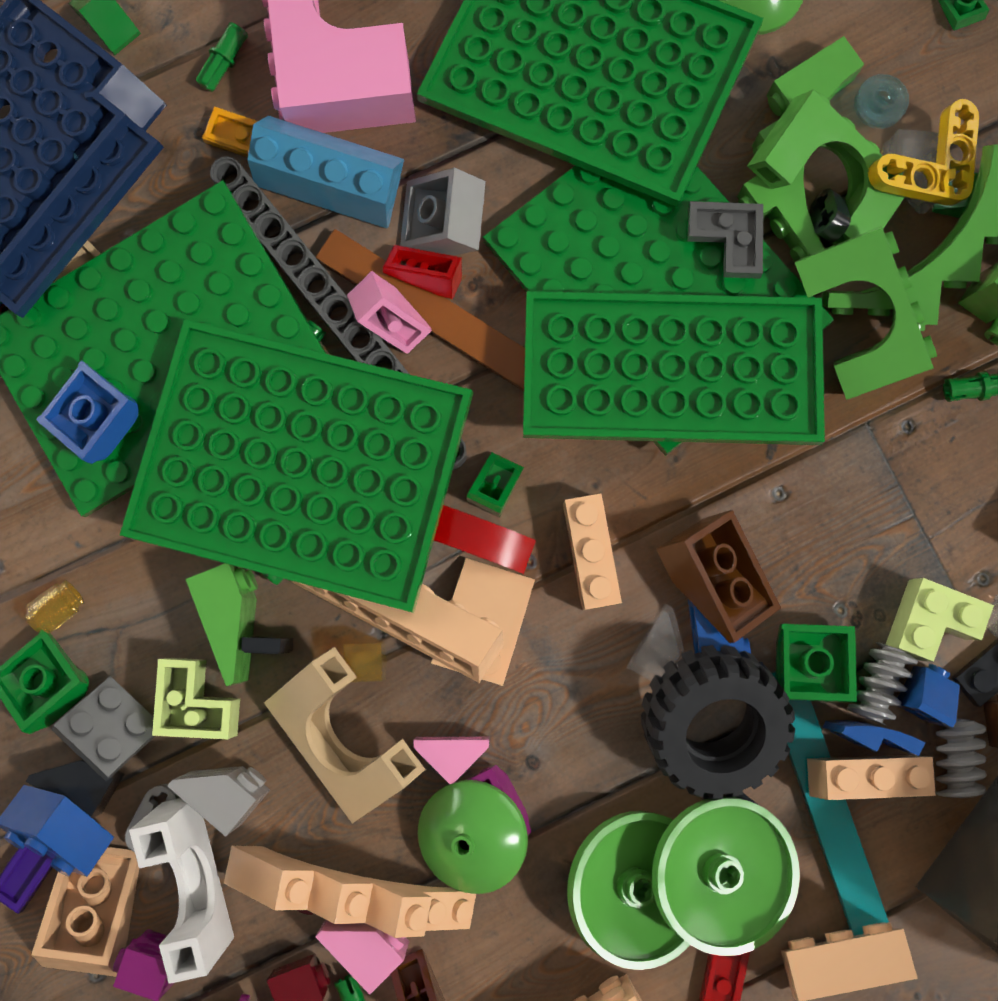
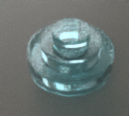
(881, 101)

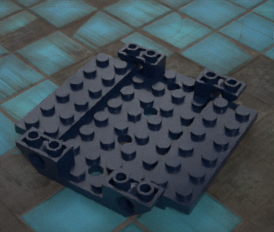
(60, 108)

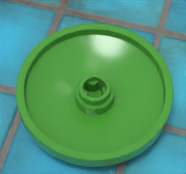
(725, 875)
(614, 894)

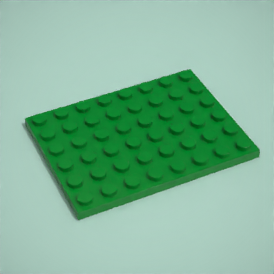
(597, 80)
(614, 239)
(125, 321)
(298, 464)

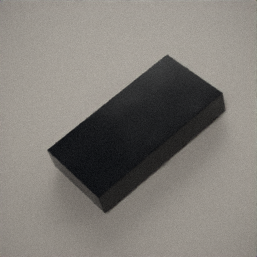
(267, 645)

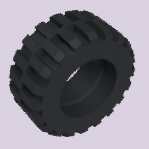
(742, 756)

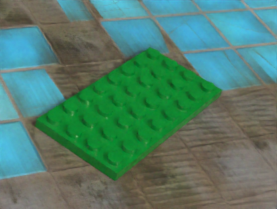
(674, 368)

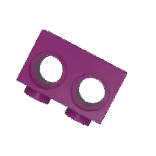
(142, 967)

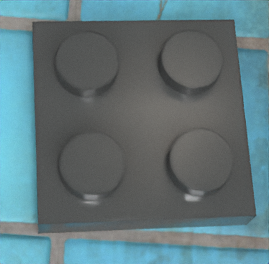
(106, 728)

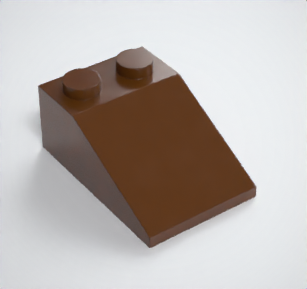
(720, 575)

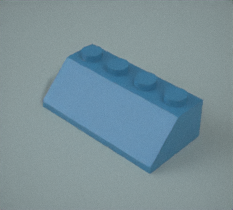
(324, 170)

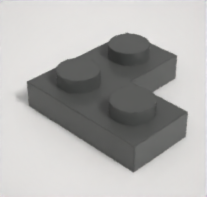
(737, 227)

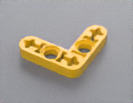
(945, 168)

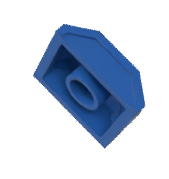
(89, 415)

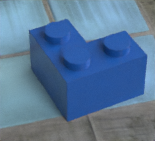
(54, 827)

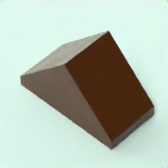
(415, 979)

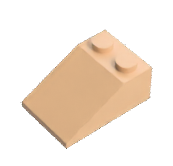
(500, 597)
(89, 916)

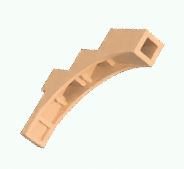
(346, 897)

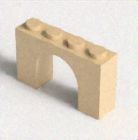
(352, 780)

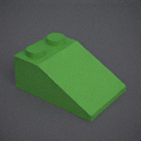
(227, 611)

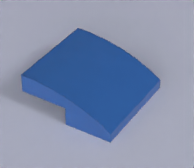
(872, 736)

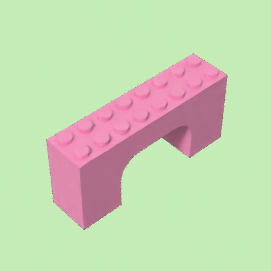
(336, 75)

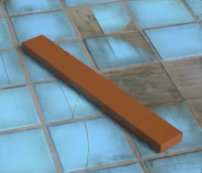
(444, 317)

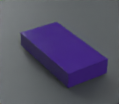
(23, 878)

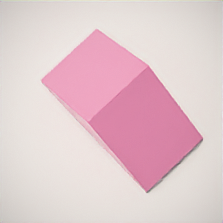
(451, 754)

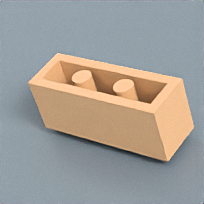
(591, 551)
(871, 777)

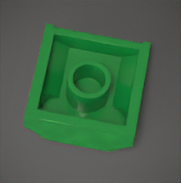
(817, 662)
(40, 683)

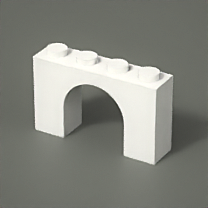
(203, 925)

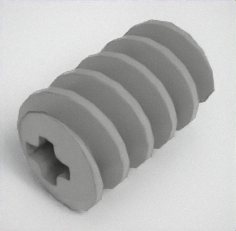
(882, 683)
(962, 760)

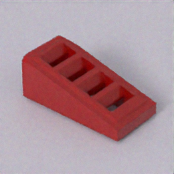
(437, 271)

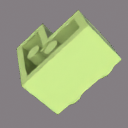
(930, 611)
(184, 710)

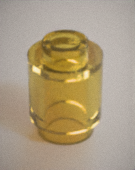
(53, 607)

